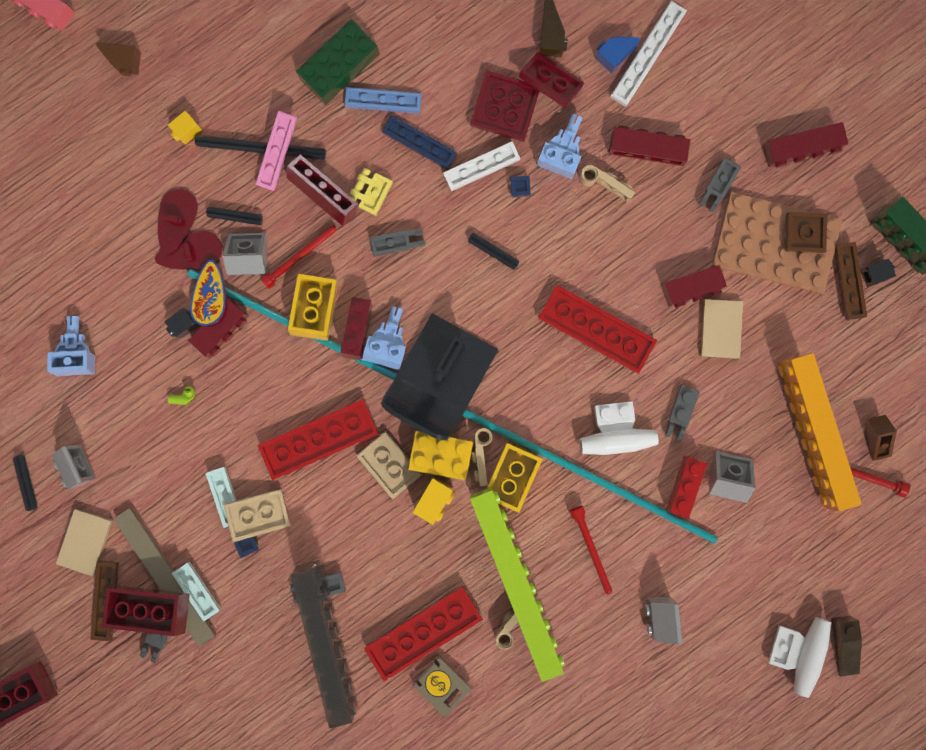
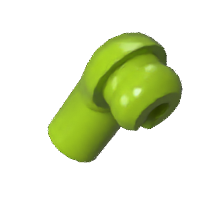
(183, 399)

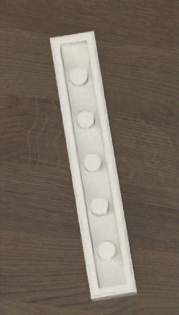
(648, 53)

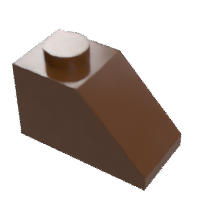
(122, 57)
(880, 437)

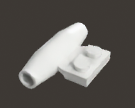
(616, 432)
(805, 654)

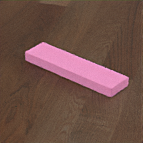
(276, 150)

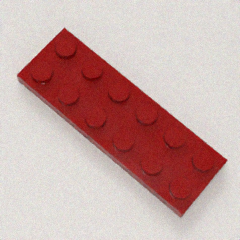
(597, 329)
(318, 439)
(423, 633)

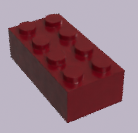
(145, 610)
(24, 692)

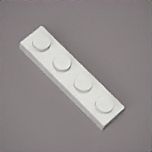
(481, 166)

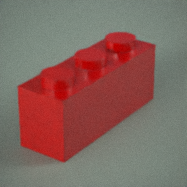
(686, 486)

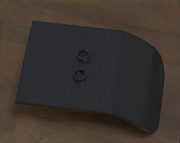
(438, 378)

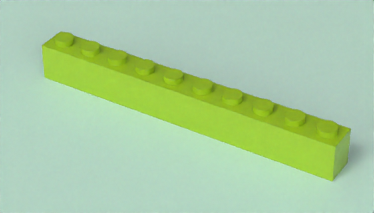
(516, 584)

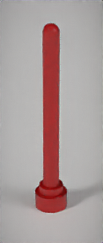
(270, 278)
(900, 488)
(578, 514)

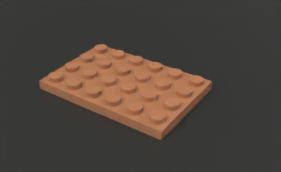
(755, 240)

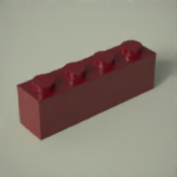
(805, 144)
(649, 146)
(321, 190)

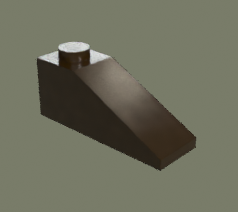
(553, 32)
(847, 644)

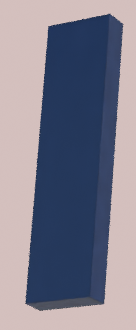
(419, 142)

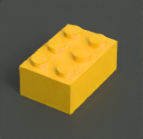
(313, 307)
(440, 457)
(514, 476)

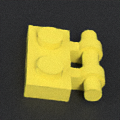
(375, 194)

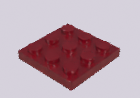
(504, 106)

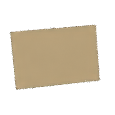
(721, 329)
(388, 464)
(256, 515)
(84, 542)

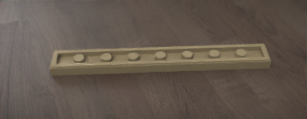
(160, 570)

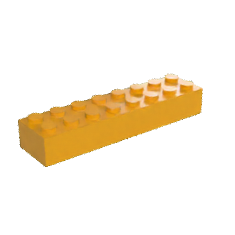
(819, 432)

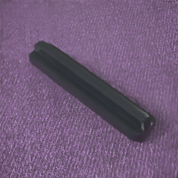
(232, 215)
(493, 251)
(24, 482)

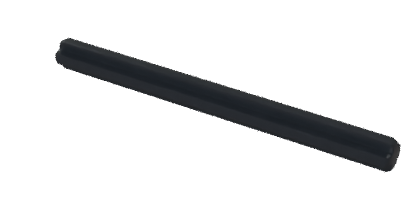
(257, 147)

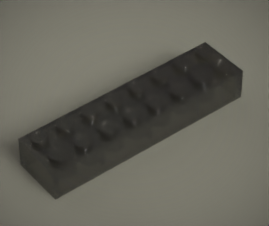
(324, 643)

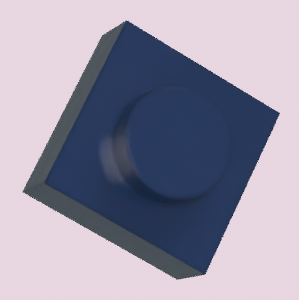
(520, 186)
(246, 547)

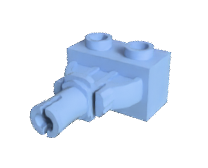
(561, 153)
(385, 345)
(72, 353)

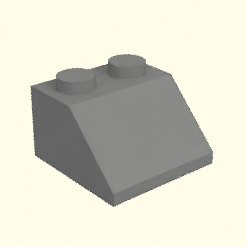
(246, 254)
(73, 466)
(732, 477)
(663, 620)

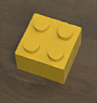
(433, 500)

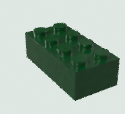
(338, 62)
(904, 230)

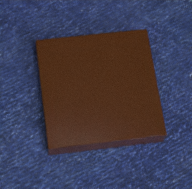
(806, 232)

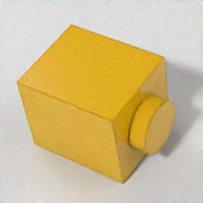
(184, 128)

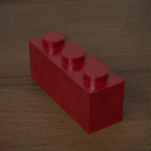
(694, 286)
(356, 328)
(210, 338)

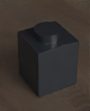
(878, 272)
(180, 323)

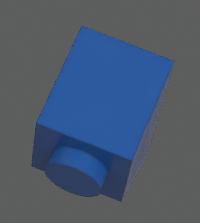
(615, 51)

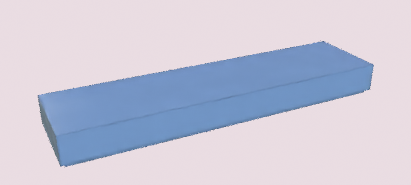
(383, 100)

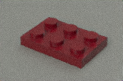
(551, 79)

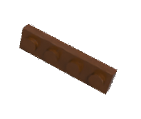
(850, 281)
(105, 577)

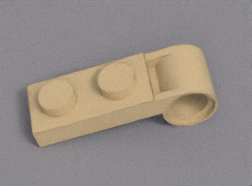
(608, 181)
(478, 457)
(510, 621)

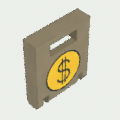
(439, 683)

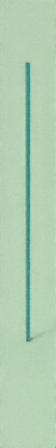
(492, 426)

